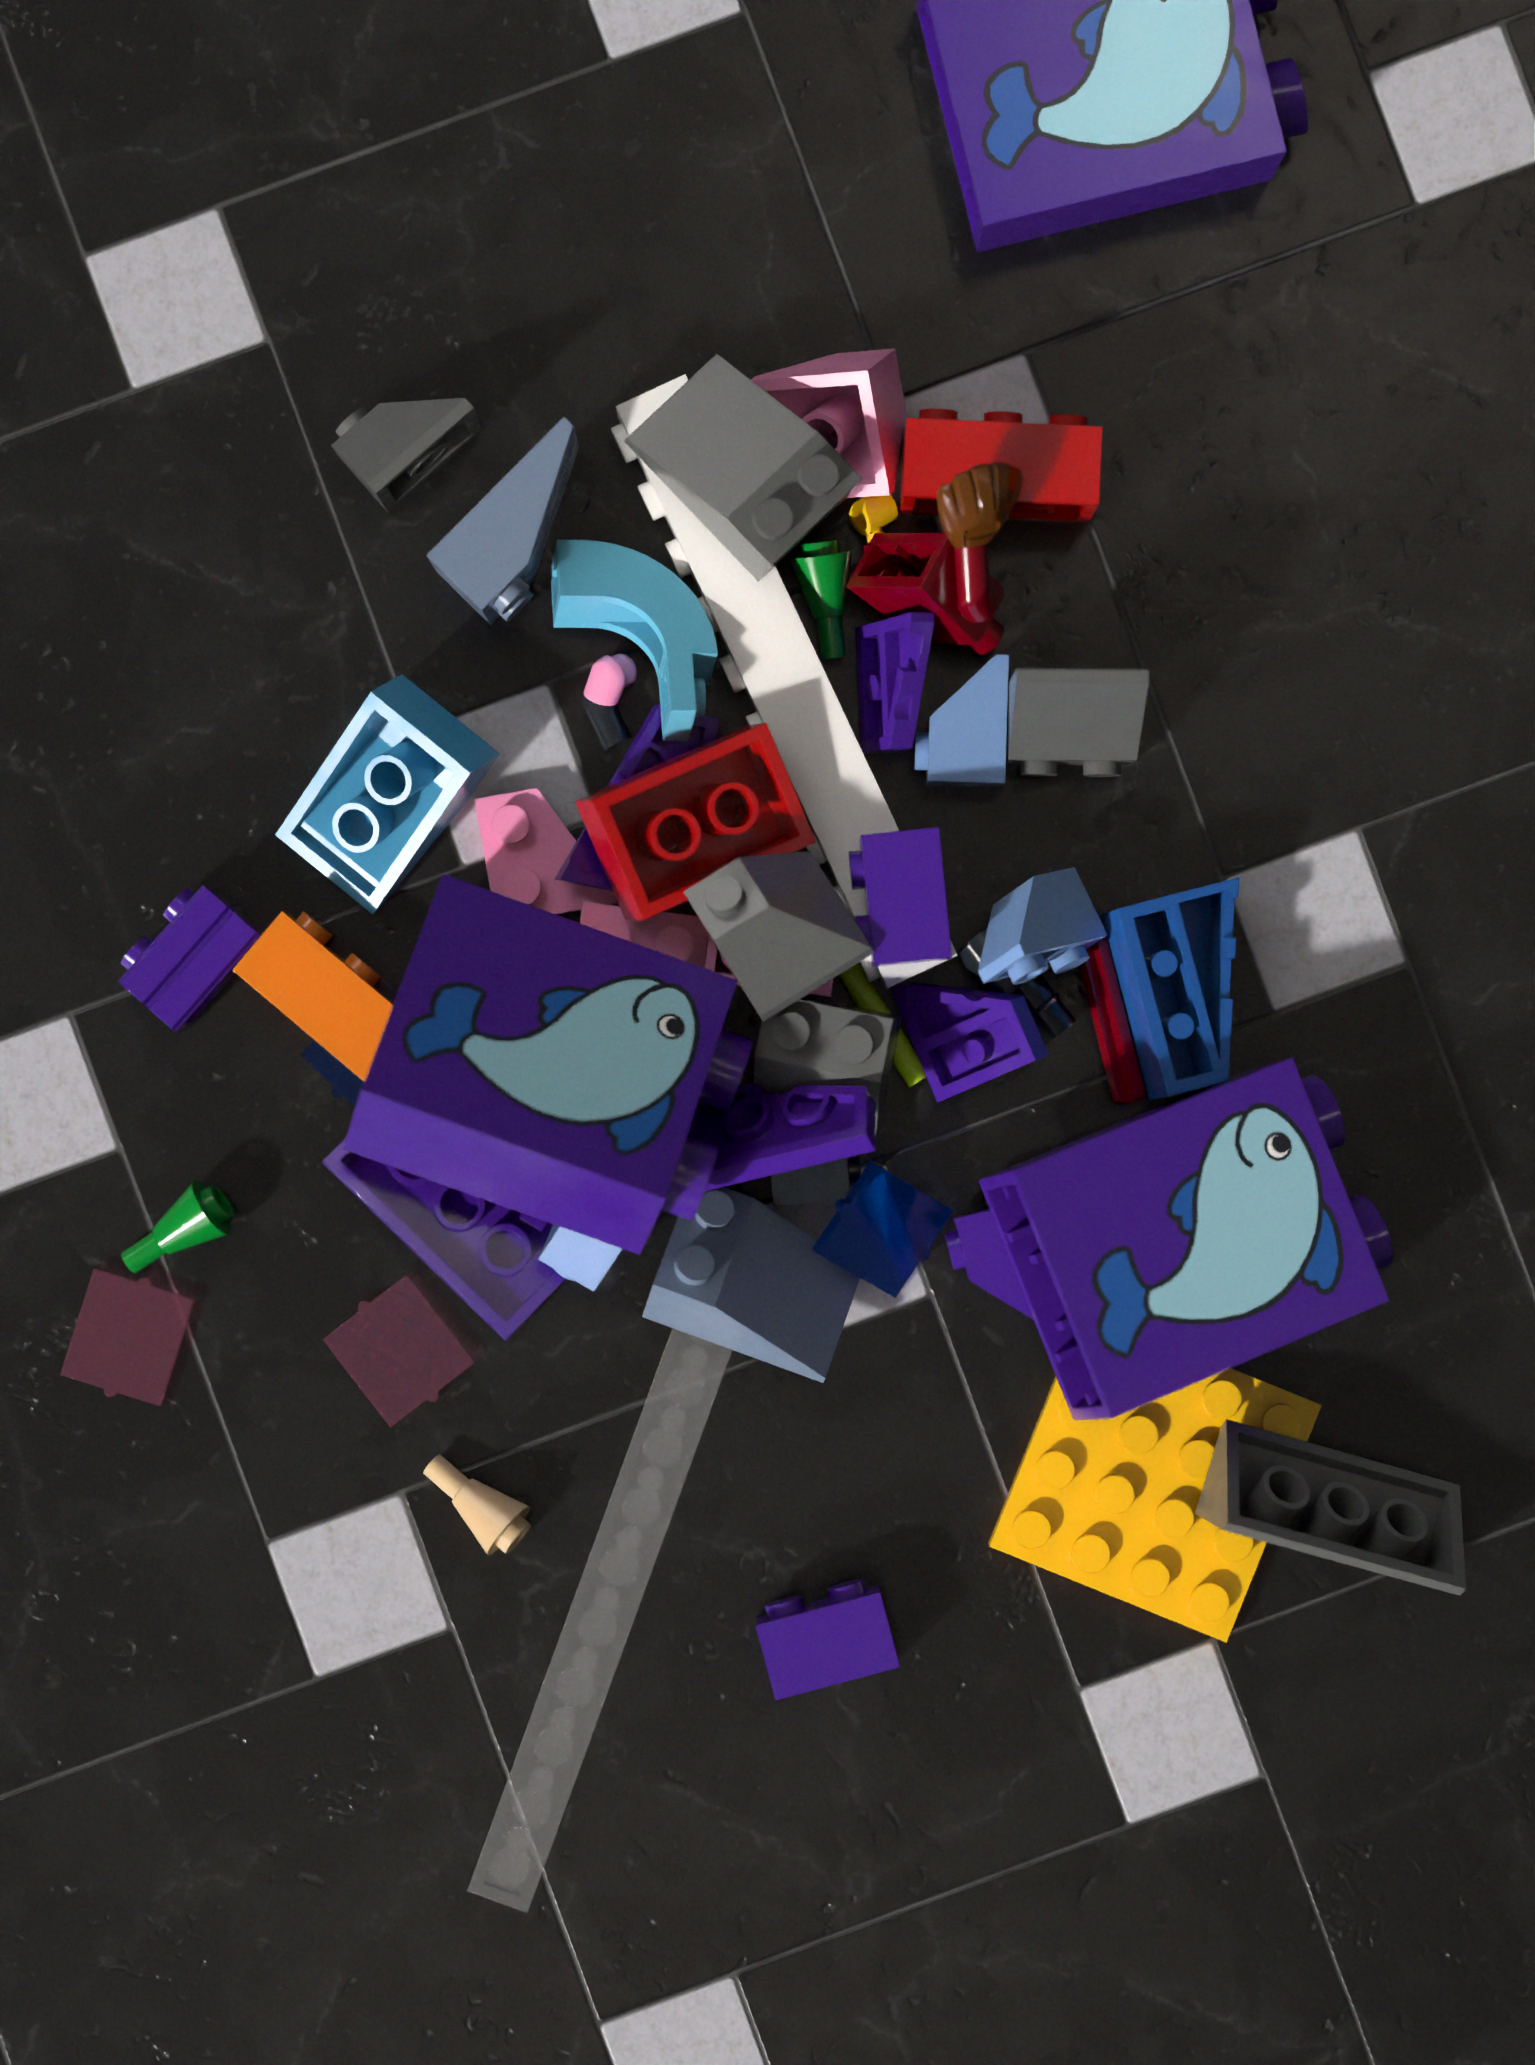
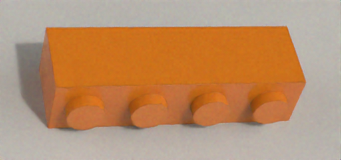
(319, 989)

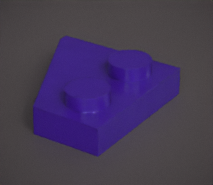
(891, 679)
(967, 1034)

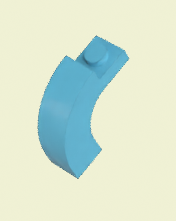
(645, 601)

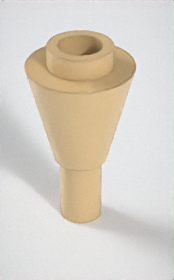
(489, 1514)

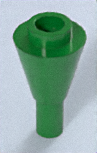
(823, 579)
(193, 1219)

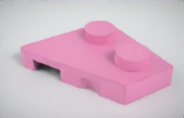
(526, 850)

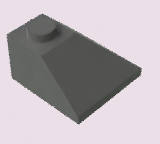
(403, 443)
(778, 926)

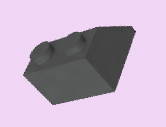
(829, 1047)

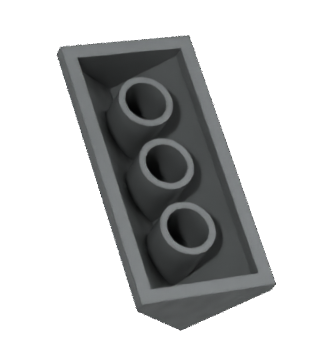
(1335, 1506)

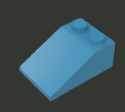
(386, 792)

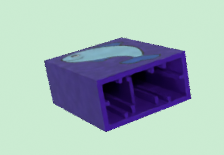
(1104, 107)
(550, 1068)
(1189, 1238)

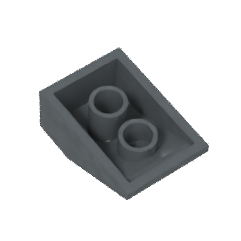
(743, 464)
(1075, 720)

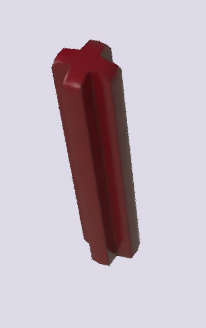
(1112, 1025)

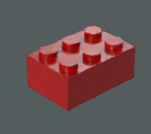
(1055, 458)
(693, 818)

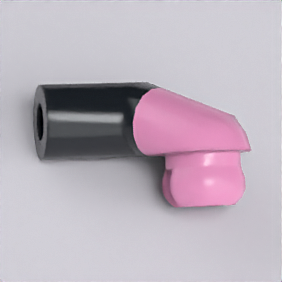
(601, 697)

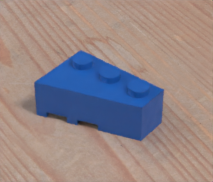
(1176, 984)

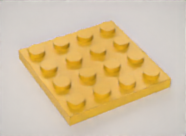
(1122, 1494)

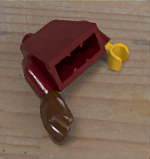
(940, 570)

